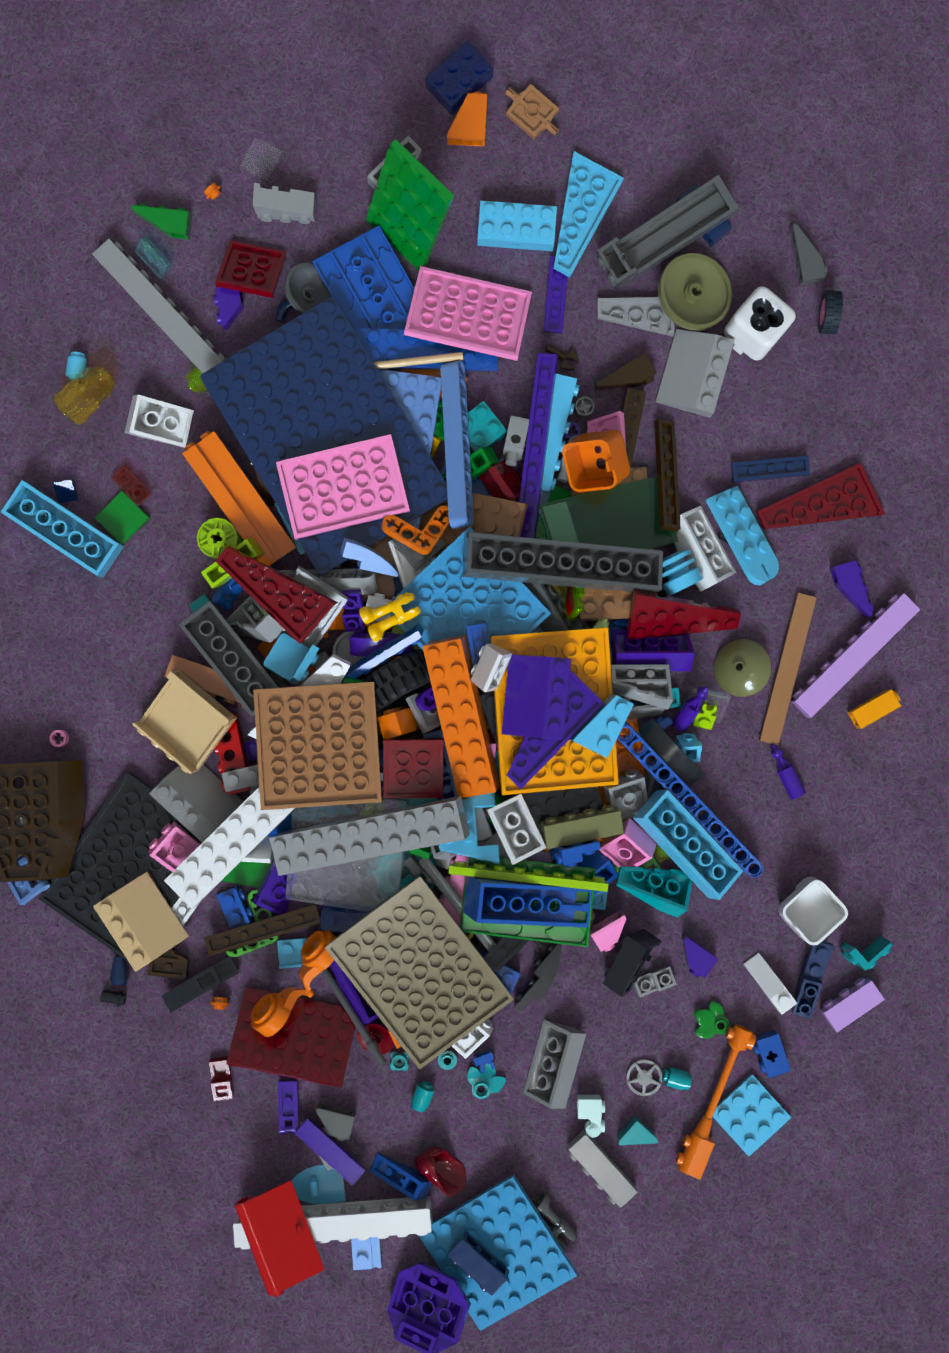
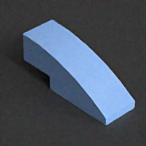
(367, 558)

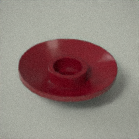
(380, 1034)

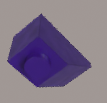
(697, 958)

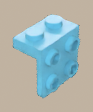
(290, 659)

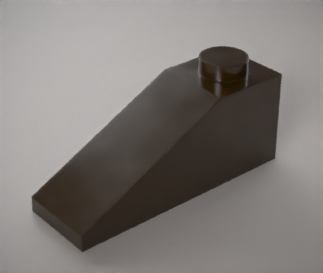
(633, 374)

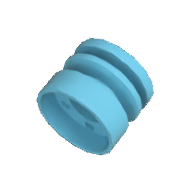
(678, 573)

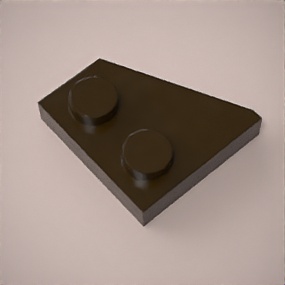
(170, 965)

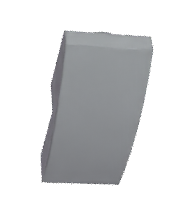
(654, 981)

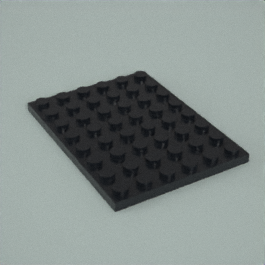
(111, 856)

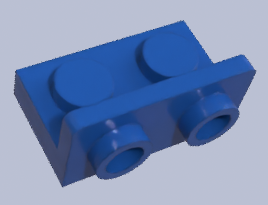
(234, 907)

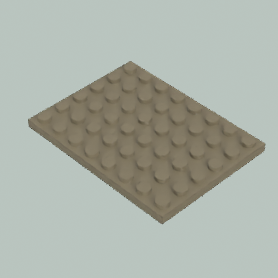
(419, 972)

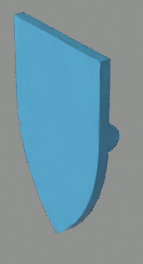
(319, 1186)

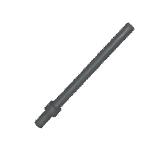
(372, 1046)

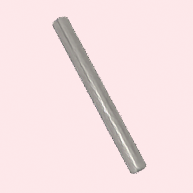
(452, 897)

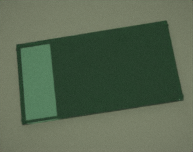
(609, 517)

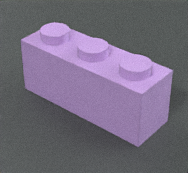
(851, 1003)

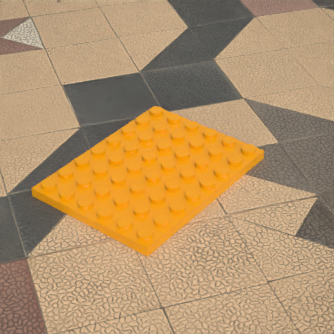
(573, 764)

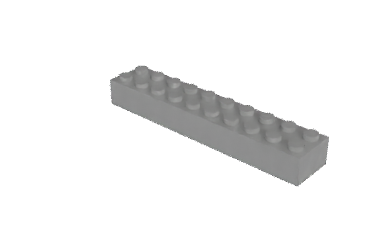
(370, 836)

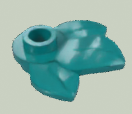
(488, 1079)

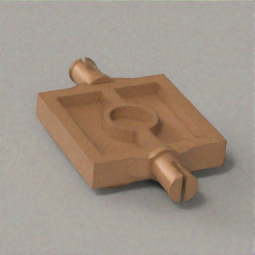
(532, 111)

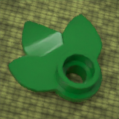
(709, 1019)

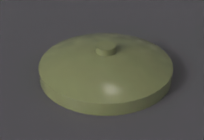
(694, 291)

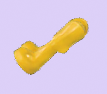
(377, 629)

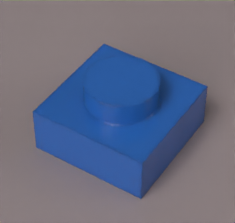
(664, 722)

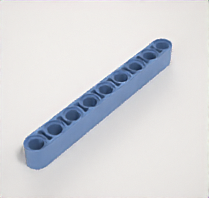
(457, 445)

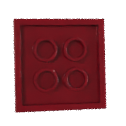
(251, 269)
(413, 768)

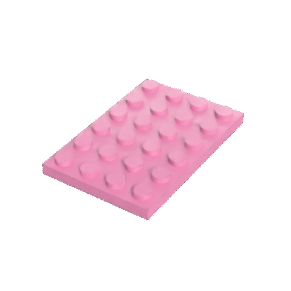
(468, 313)
(342, 486)

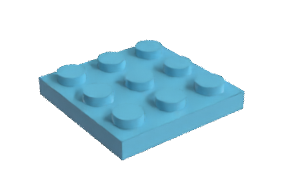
(750, 1114)

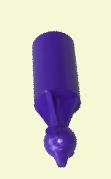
(690, 710)
(787, 774)

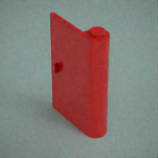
(278, 1249)

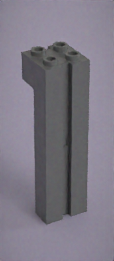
(667, 233)

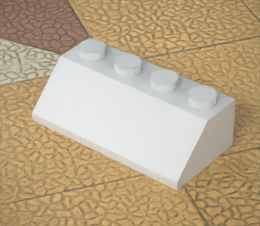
(705, 548)

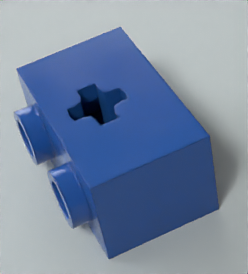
(778, 1062)

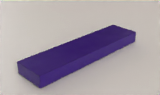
(555, 300)
(330, 1151)

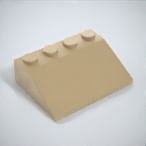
(141, 921)

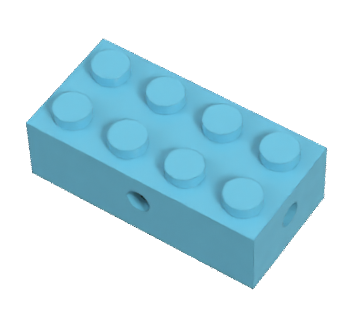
(516, 225)

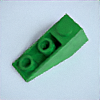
(169, 221)

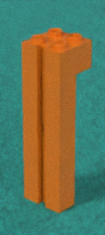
(237, 496)

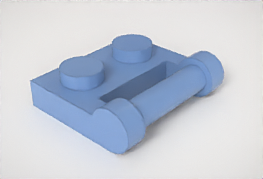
(25, 890)

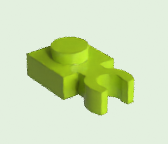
(707, 716)

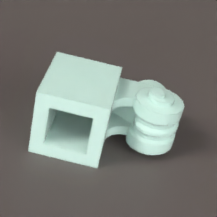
(591, 1108)

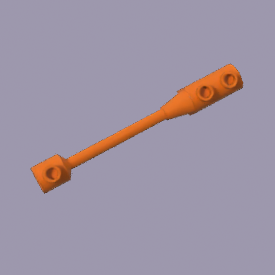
(699, 1143)

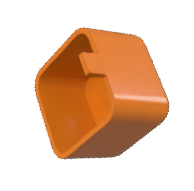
(582, 458)

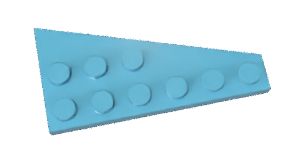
(586, 202)

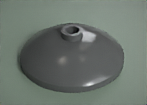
(304, 281)

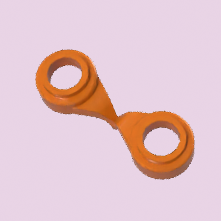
(274, 1009)

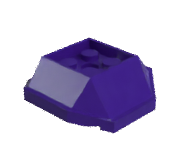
(415, 1322)

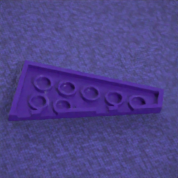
(536, 751)

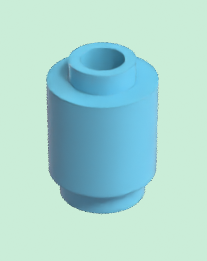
(75, 365)

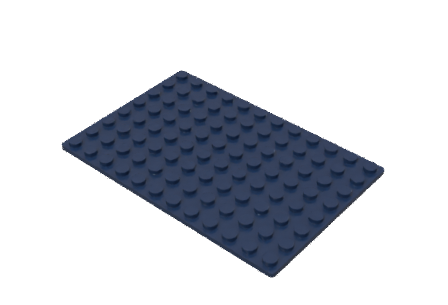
(314, 392)

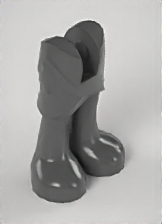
(559, 1225)

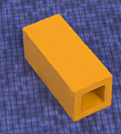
(874, 708)

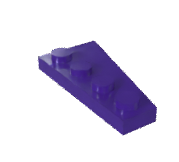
(273, 892)

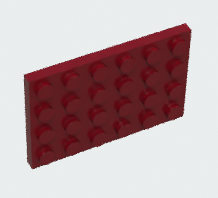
(308, 1047)

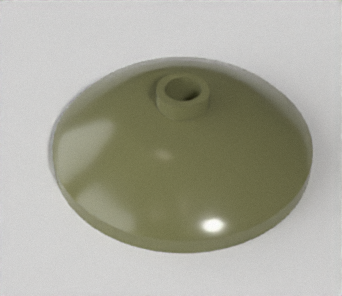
(755, 670)

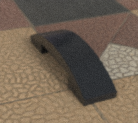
(671, 752)

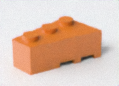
(397, 722)

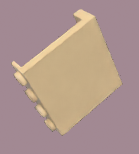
(185, 722)

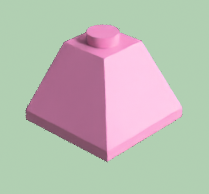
(608, 931)

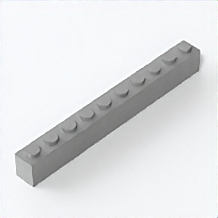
(156, 306)

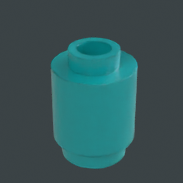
(676, 1078)
(422, 1096)

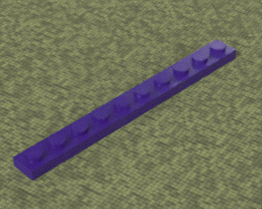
(537, 440)

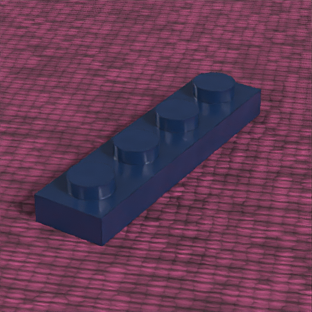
(770, 469)

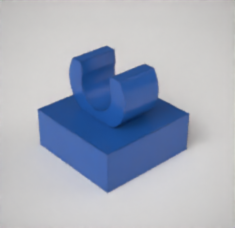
(484, 1058)

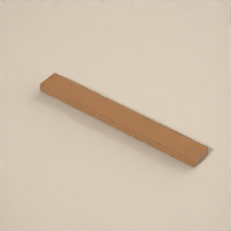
(787, 669)

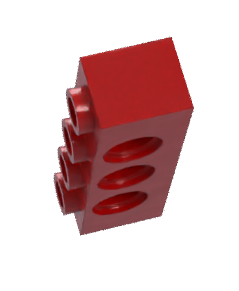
(239, 761)

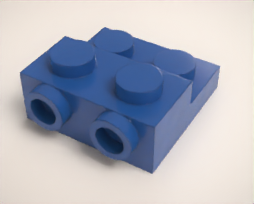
(572, 854)

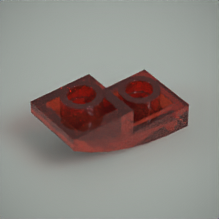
(131, 485)

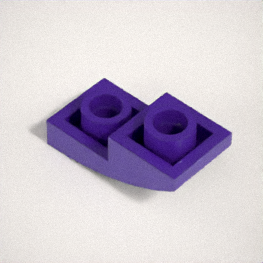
(351, 615)

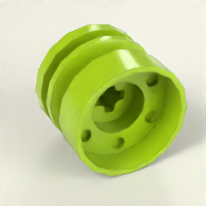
(215, 528)

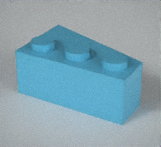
(604, 726)

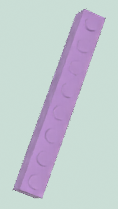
(854, 655)

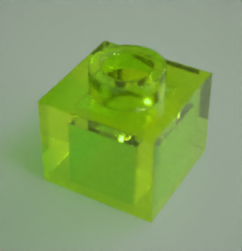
(195, 382)

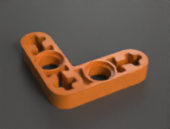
(424, 536)

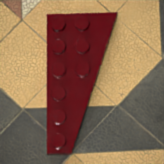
(285, 599)
(675, 616)

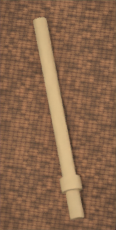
(419, 360)

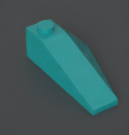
(662, 889)

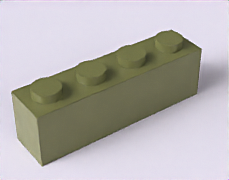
(581, 827)

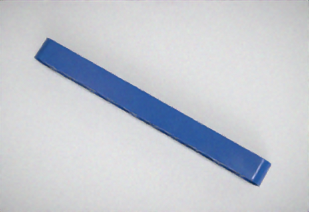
(695, 805)

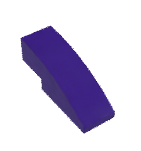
(363, 645)

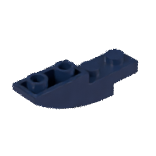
(811, 979)

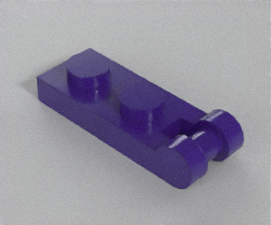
(288, 1105)

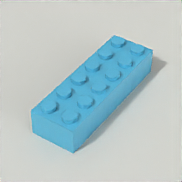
(62, 529)
(688, 844)

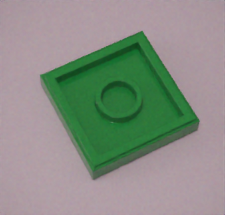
(122, 518)

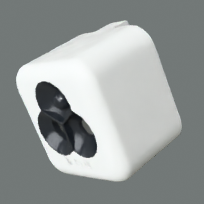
(752, 330)

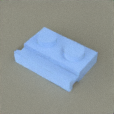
(366, 1253)

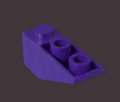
(849, 582)

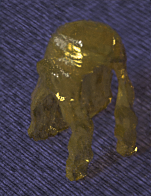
(85, 394)

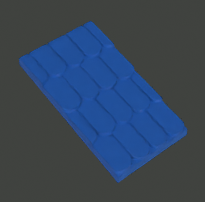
(367, 281)

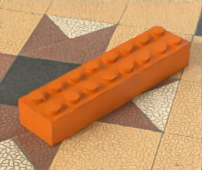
(461, 716)

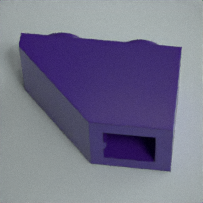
(229, 304)

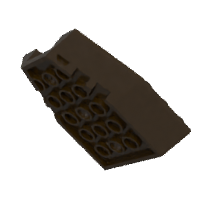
(53, 815)

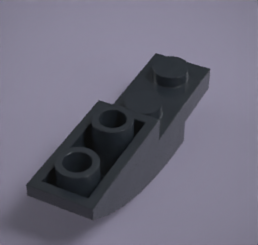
(545, 970)
(200, 984)

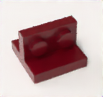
(502, 481)

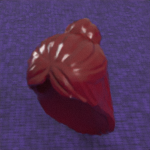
(442, 1170)

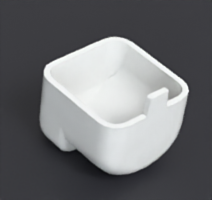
(813, 911)

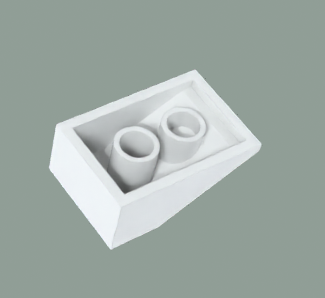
(158, 421)

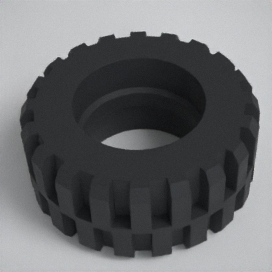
(399, 680)

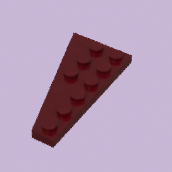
(833, 499)

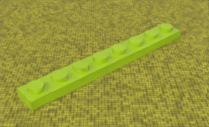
(520, 875)

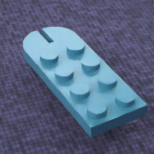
(744, 535)

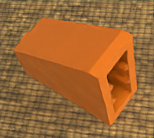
(470, 122)

